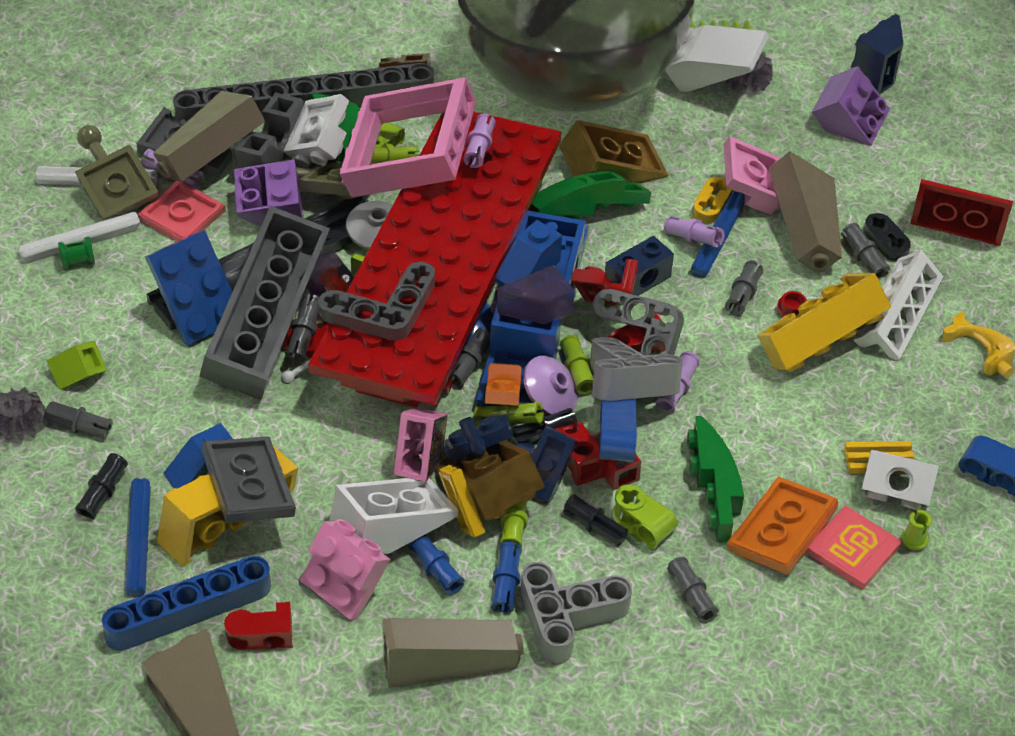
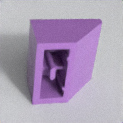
(851, 107)
(267, 186)

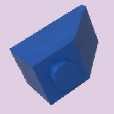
(531, 252)
(190, 462)

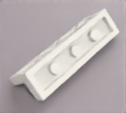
(903, 278)

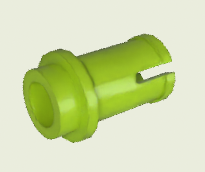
(915, 535)

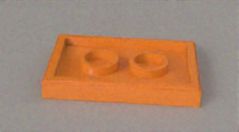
(782, 525)

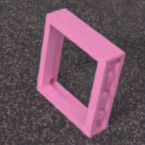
(448, 96)

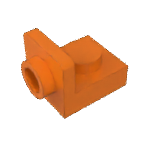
(503, 384)

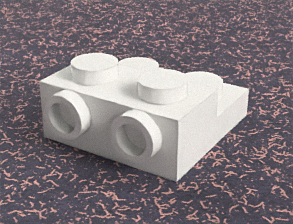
(317, 132)

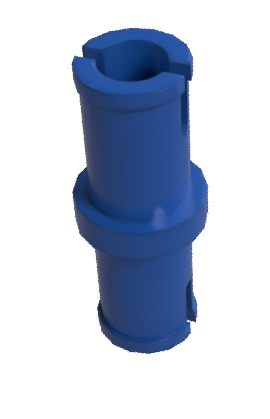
(437, 564)
(506, 577)

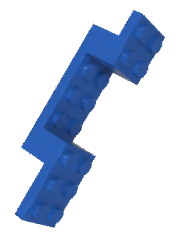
(520, 340)

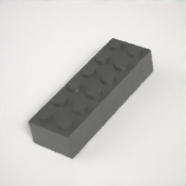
(264, 303)

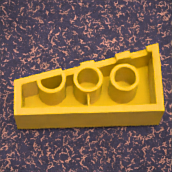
(824, 320)
(194, 517)

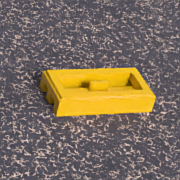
(861, 451)
(461, 498)

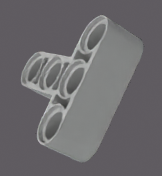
(627, 374)
(564, 609)

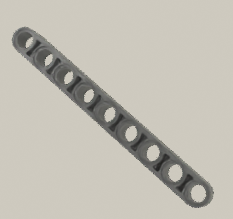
(350, 84)

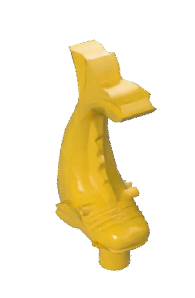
(999, 346)

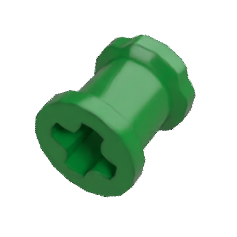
(76, 252)

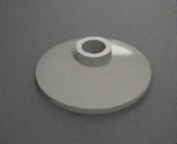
(365, 222)

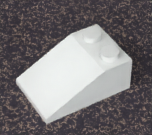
(715, 55)
(392, 510)

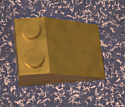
(604, 148)
(499, 478)

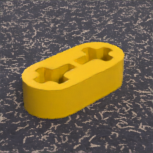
(706, 197)

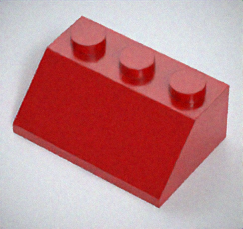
(961, 212)

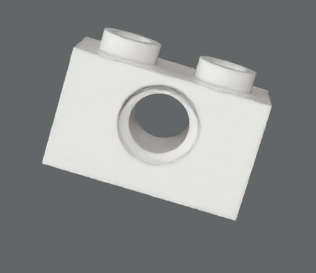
(920, 474)

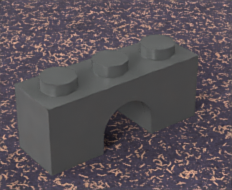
(268, 146)

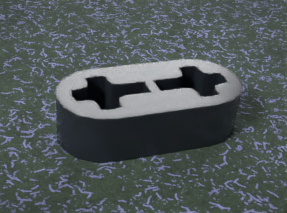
(890, 234)

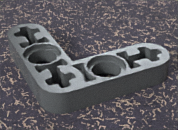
(342, 307)
(656, 331)

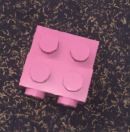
(749, 173)
(344, 567)

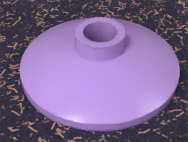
(550, 384)

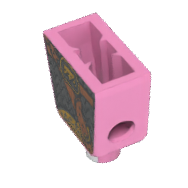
(420, 436)

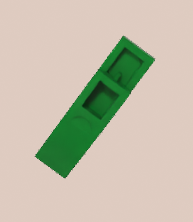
(583, 192)
(719, 474)

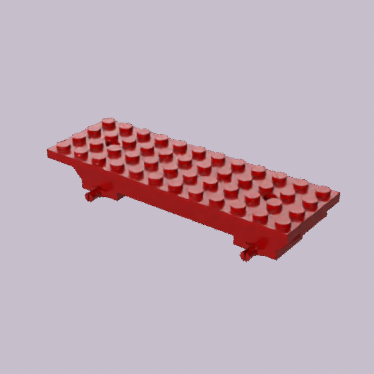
(465, 235)

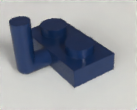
(476, 439)
(551, 459)

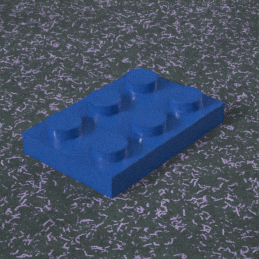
(191, 285)

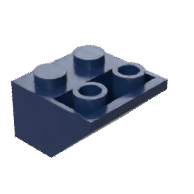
(880, 53)

